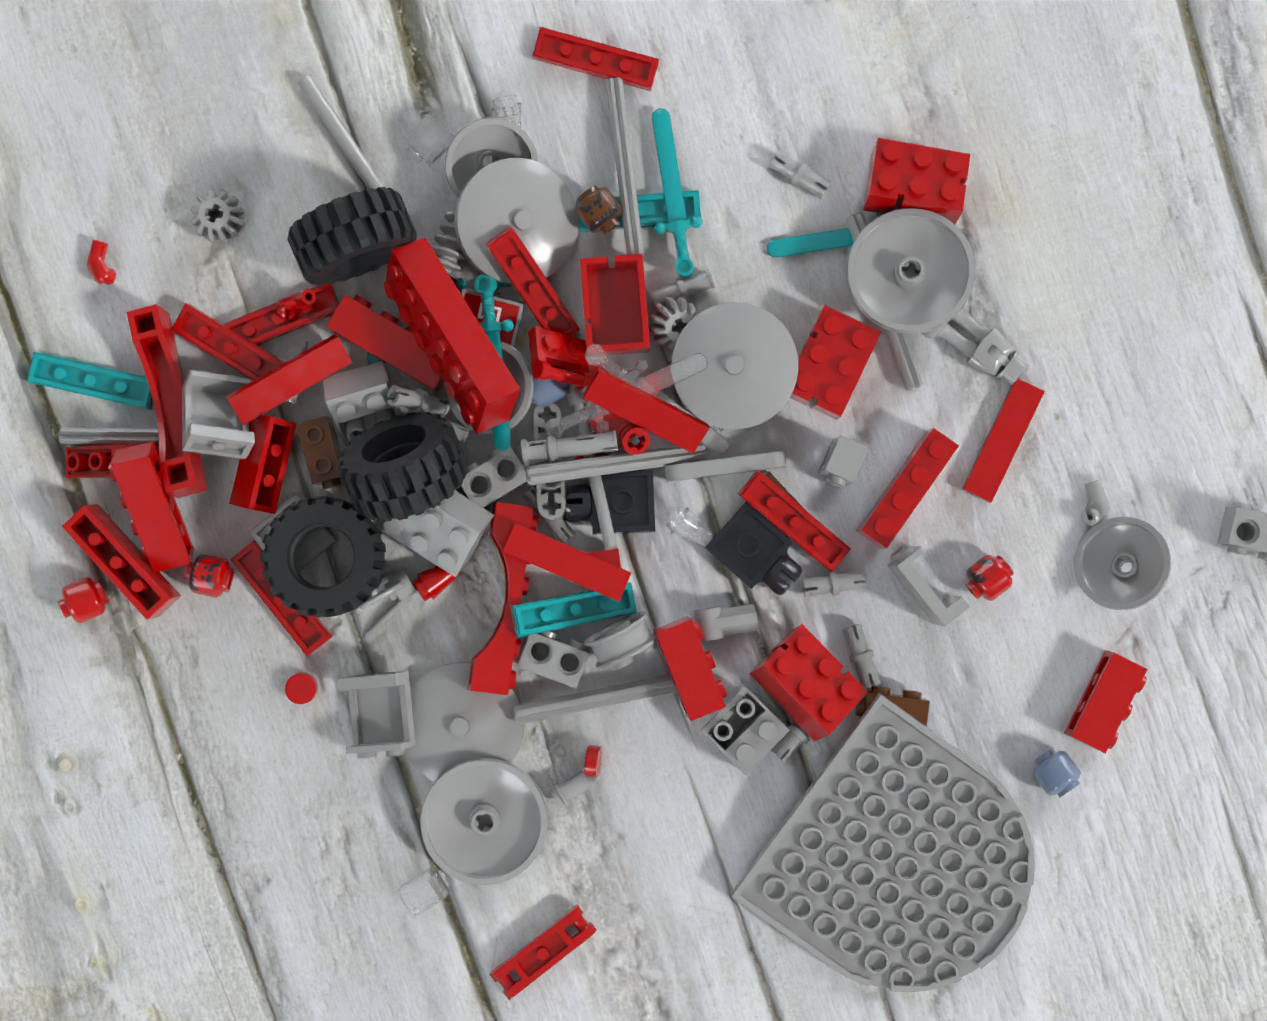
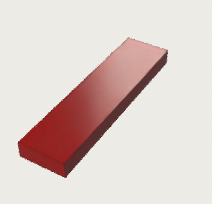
(595, 58)
(531, 283)
(266, 325)
(224, 343)
(288, 379)
(646, 410)
(1003, 440)
(794, 521)
(567, 562)
(305, 630)

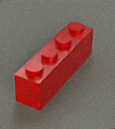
(383, 339)
(907, 488)
(152, 511)
(121, 561)

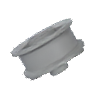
(621, 641)

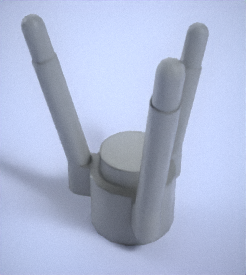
(399, 587)

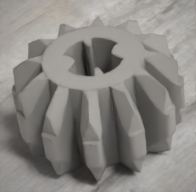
(221, 226)
(665, 318)

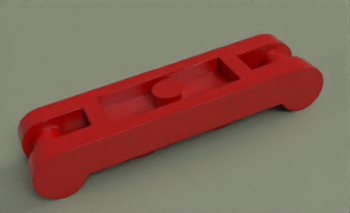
(543, 952)

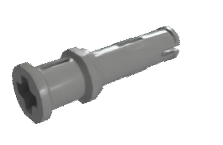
(553, 449)

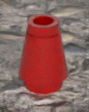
(432, 582)

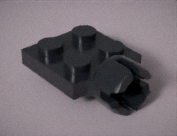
(628, 499)
(755, 550)

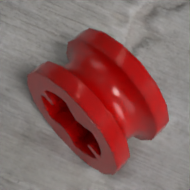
(630, 447)

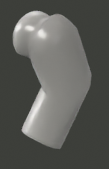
(1098, 504)

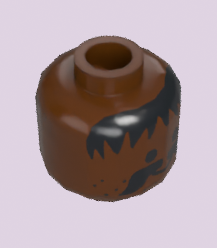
(598, 210)

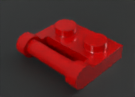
(561, 351)

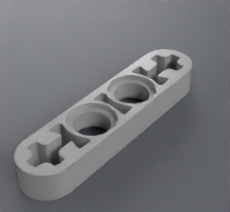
(725, 466)
(542, 500)

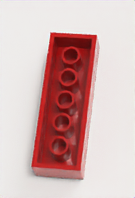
(450, 336)

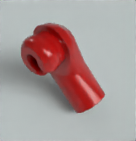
(97, 266)
(294, 302)

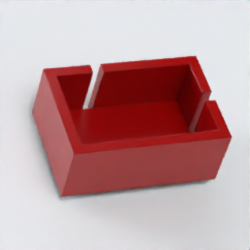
(920, 174)
(615, 304)
(833, 361)
(808, 683)

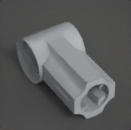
(719, 621)

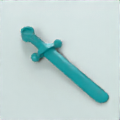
(672, 191)
(811, 242)
(486, 287)

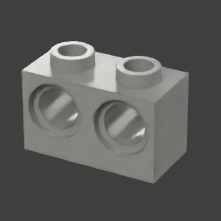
(842, 462)
(497, 486)
(1256, 531)
(551, 666)

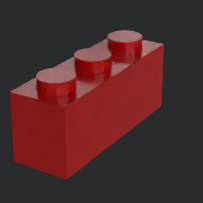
(263, 471)
(690, 667)
(1106, 701)

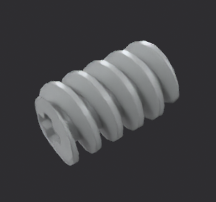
(449, 249)

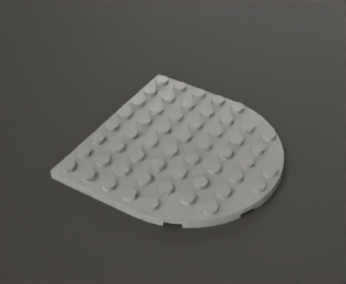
(897, 860)

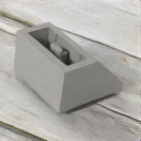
(359, 399)
(745, 730)

